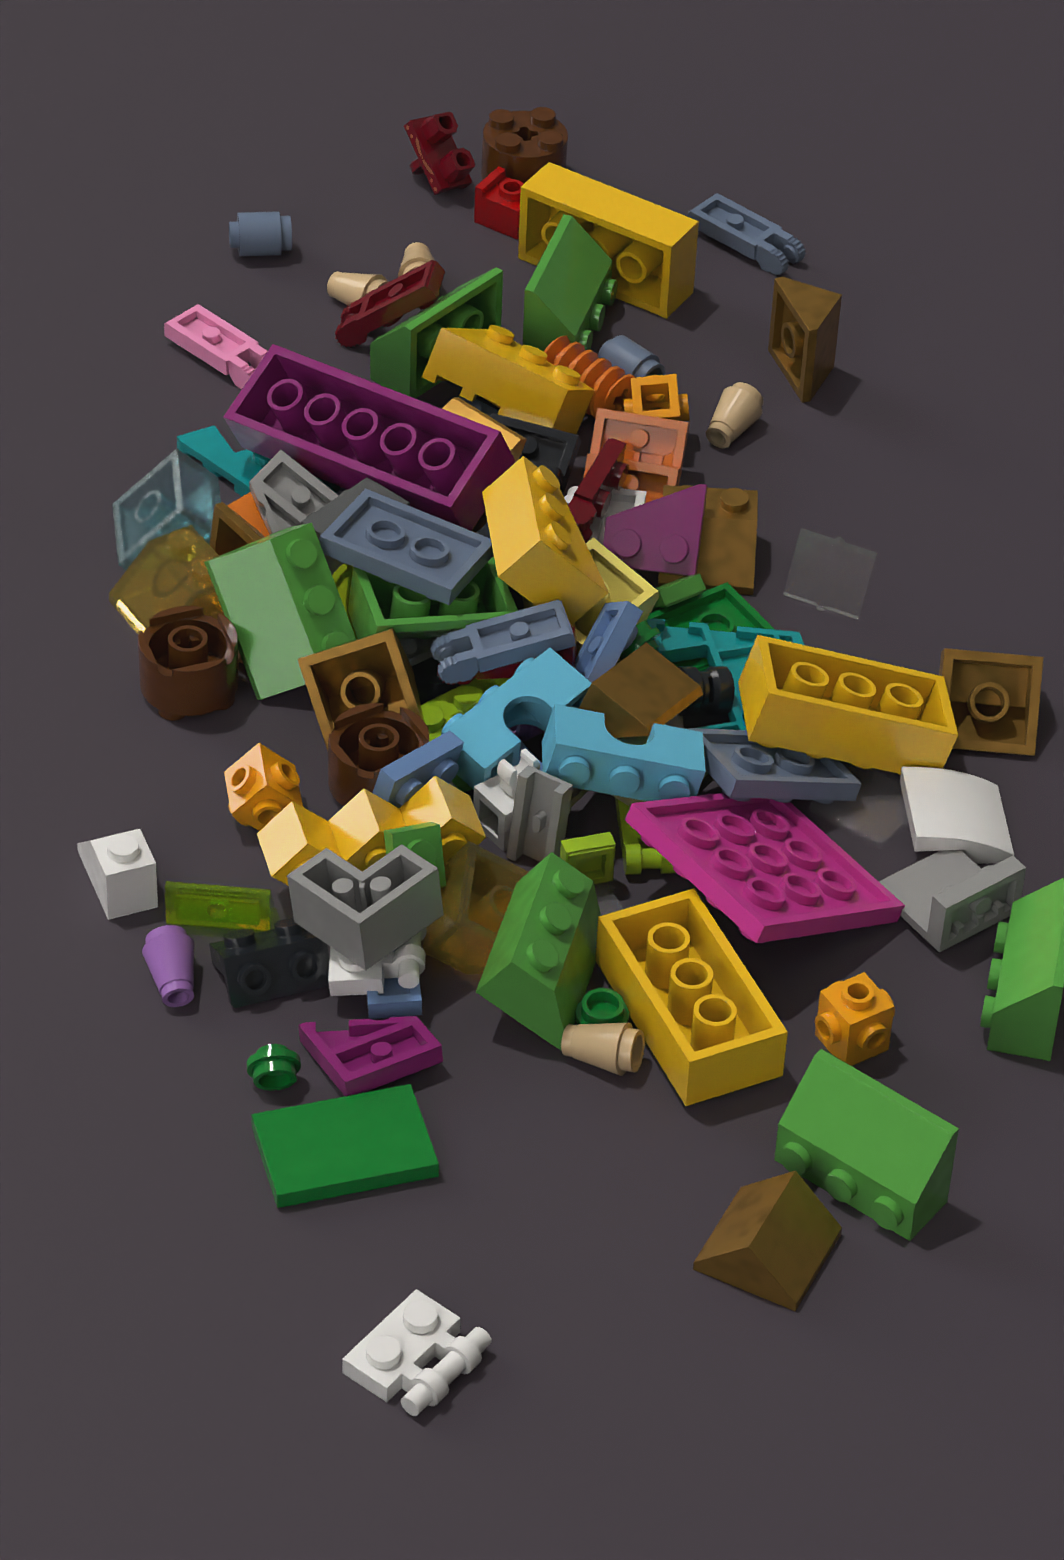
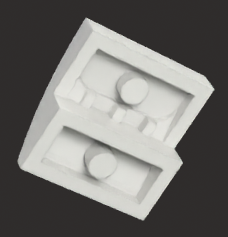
(955, 813)

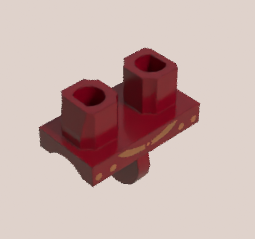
(438, 154)

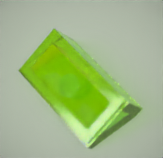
(218, 906)

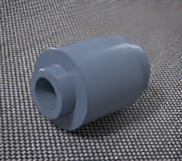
(261, 233)
(631, 357)

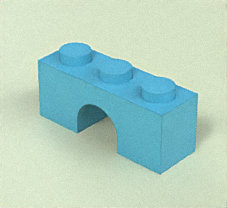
(520, 700)
(591, 759)

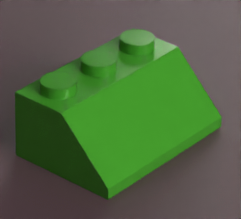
(568, 289)
(404, 351)
(280, 605)
(386, 605)
(544, 949)
(1028, 976)
(867, 1145)

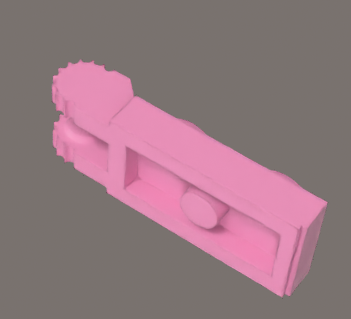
(216, 343)

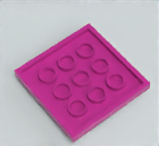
(764, 866)

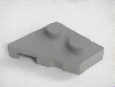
(287, 493)

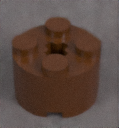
(523, 142)
(188, 662)
(367, 741)

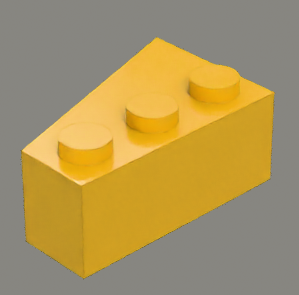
(509, 377)
(539, 542)

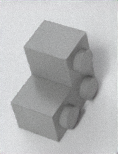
(368, 910)

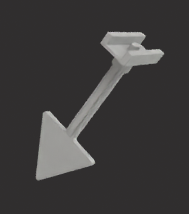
(543, 811)

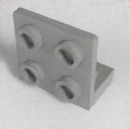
(953, 897)

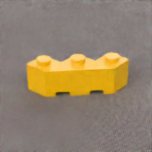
(359, 828)

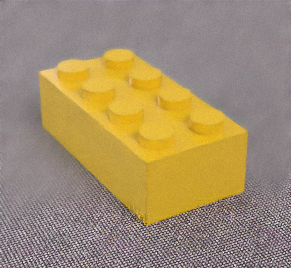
(648, 243)
(845, 707)
(691, 997)

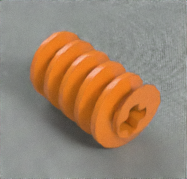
(609, 382)

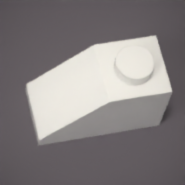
(121, 872)

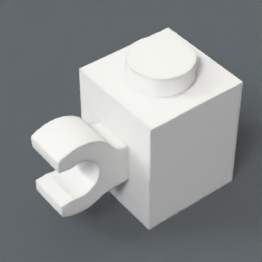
(496, 799)

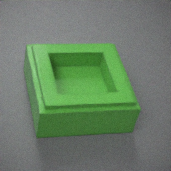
(679, 591)

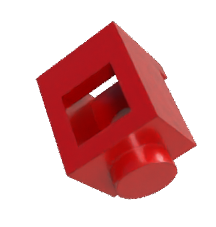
(498, 203)

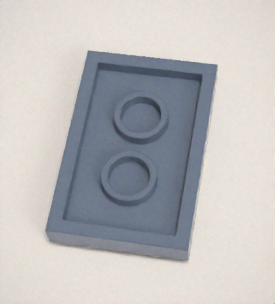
(406, 546)
(779, 774)

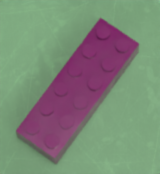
(358, 429)

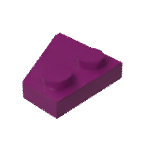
(660, 533)
(372, 1051)

